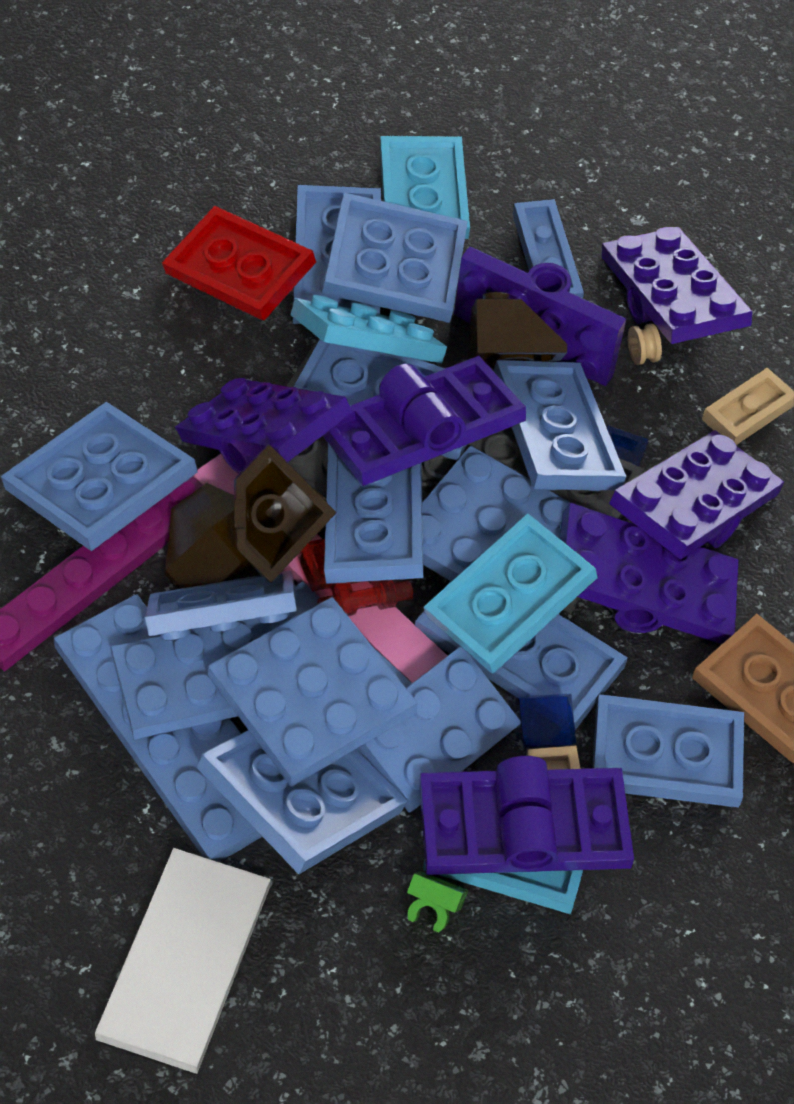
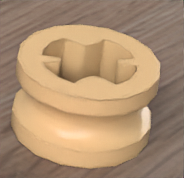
(644, 344)

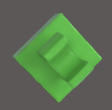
(437, 894)

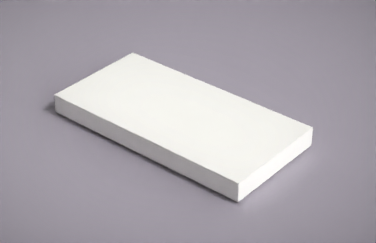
(183, 960)

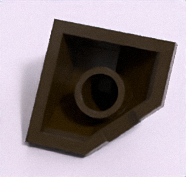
(510, 331)
(275, 513)
(203, 540)

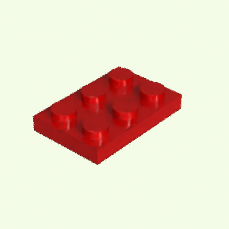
(239, 262)

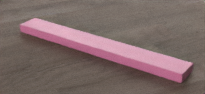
(384, 629)

